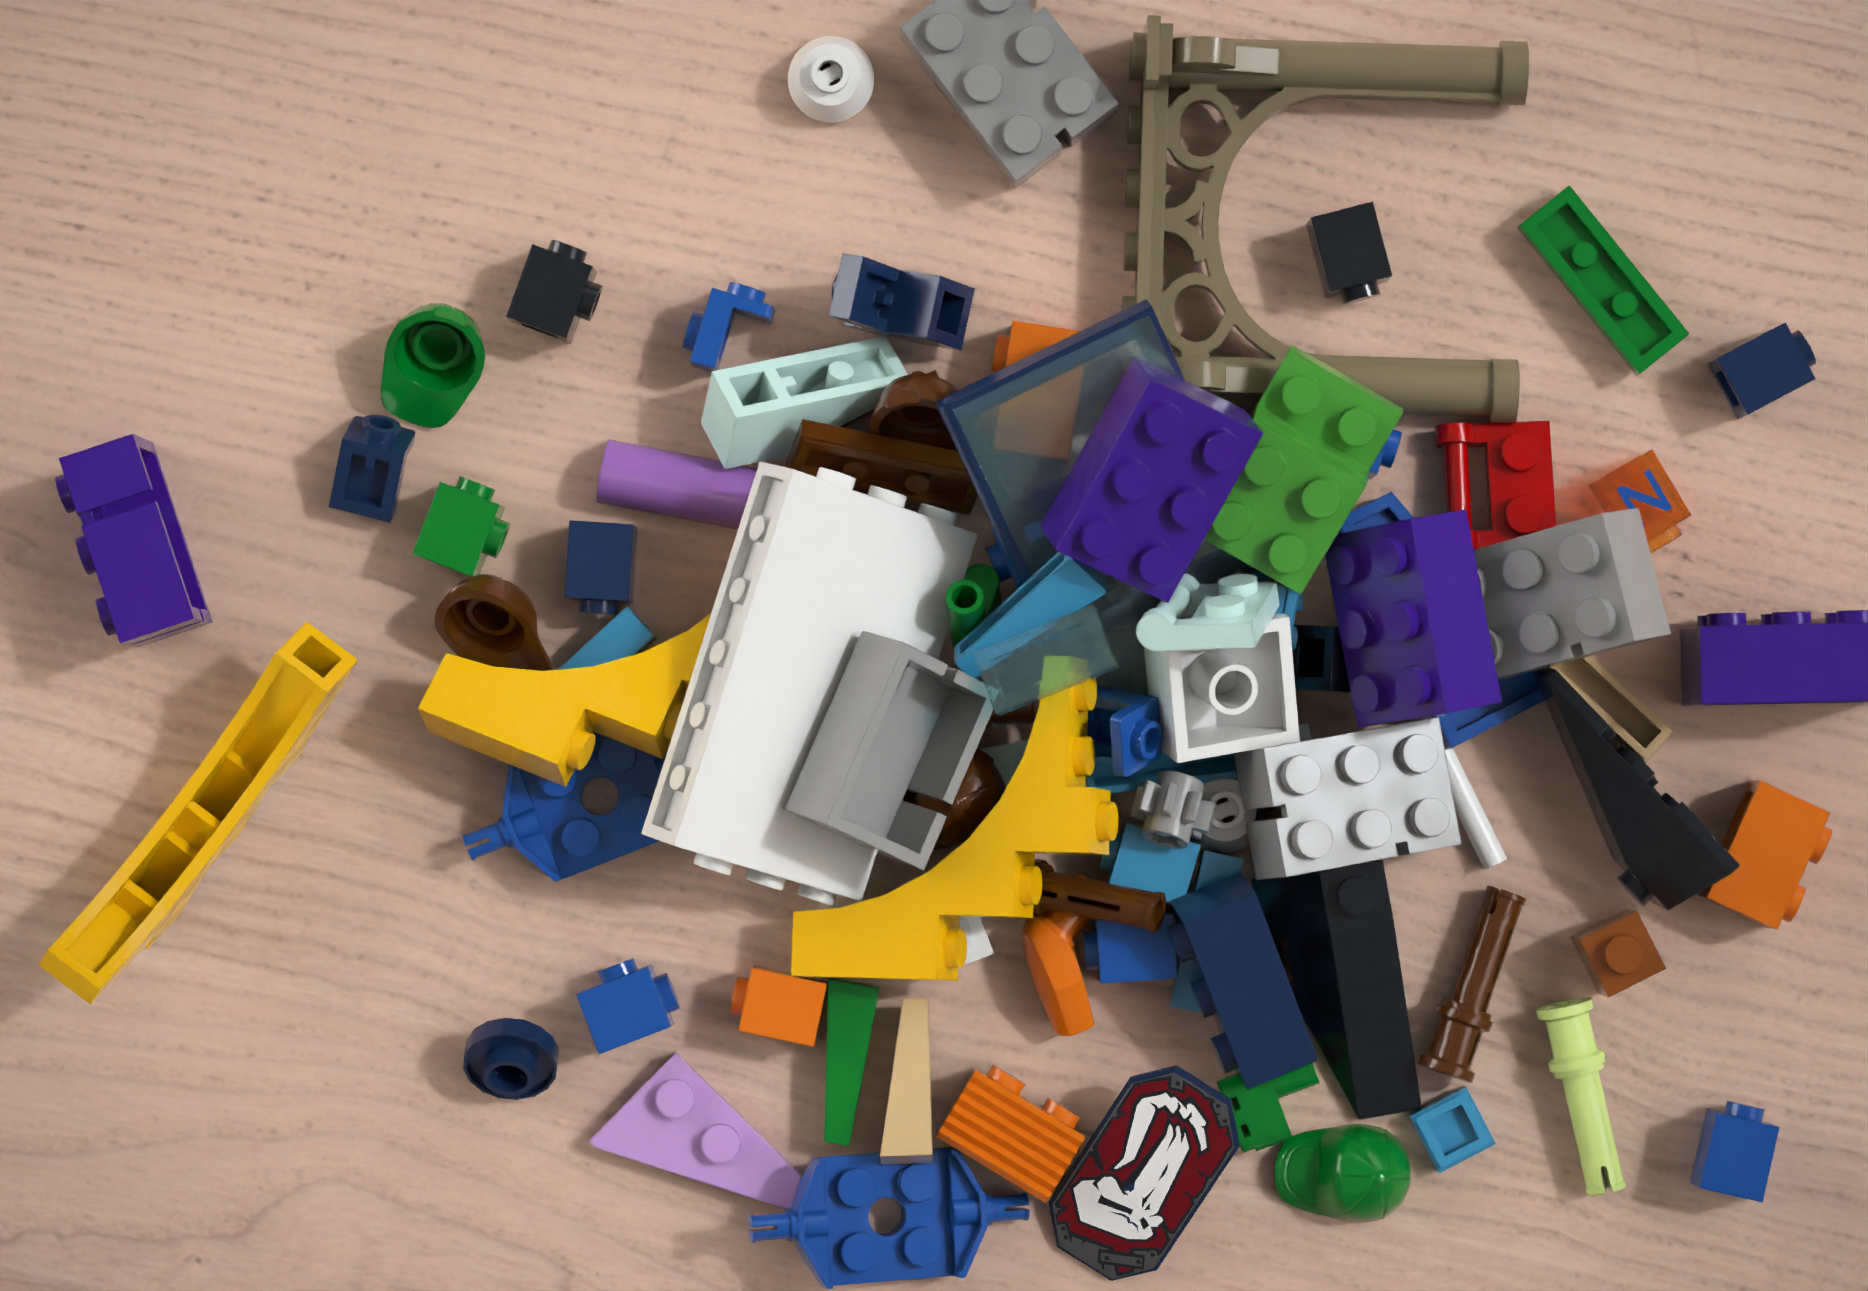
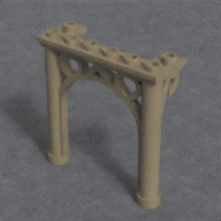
(1300, 74)

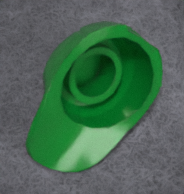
(431, 365)
(1344, 1172)

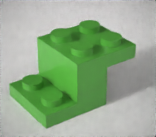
(1304, 470)

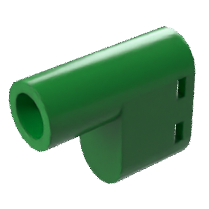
(971, 600)
(1260, 1106)

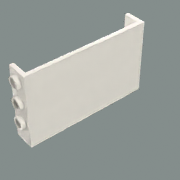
(793, 600)

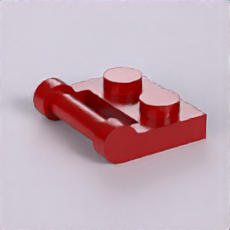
(1516, 475)

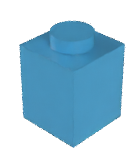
(1149, 866)

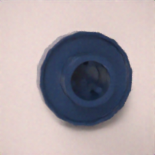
(511, 1058)

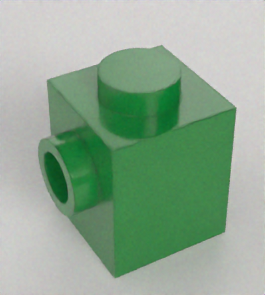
(462, 527)

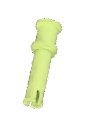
(1578, 1065)

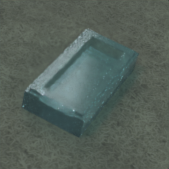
(1046, 660)

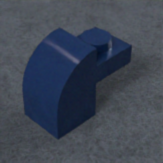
(900, 303)

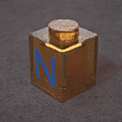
(1645, 486)

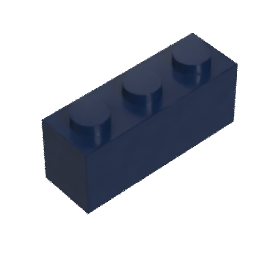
(1241, 981)

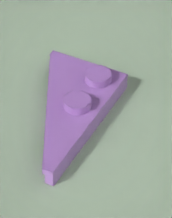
(696, 1133)

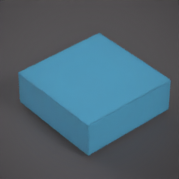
(1451, 1129)

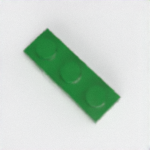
(1603, 280)

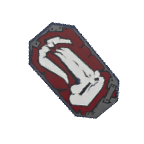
(1144, 1173)

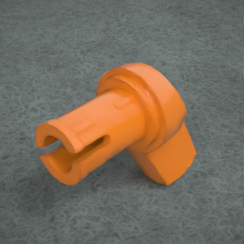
(1055, 969)

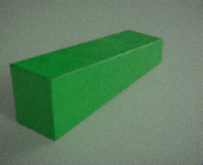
(848, 1036)

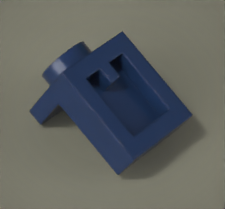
(371, 467)

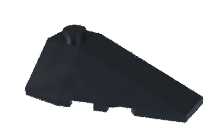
(1651, 836)
(1347, 979)

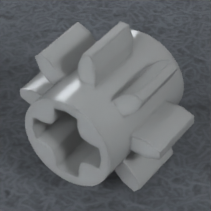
(1172, 809)

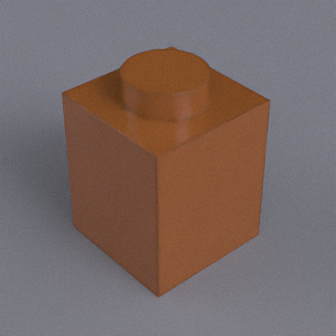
(1618, 952)

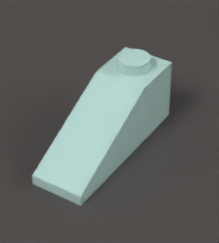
(759, 405)

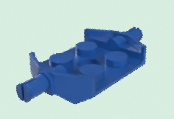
(557, 829)
(938, 1226)

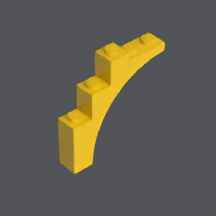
(550, 716)
(204, 816)
(991, 874)

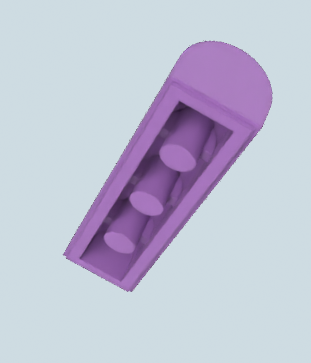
(673, 484)

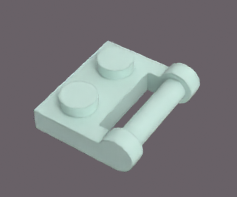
(1223, 615)

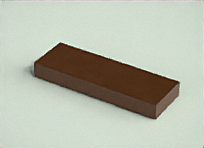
(902, 466)

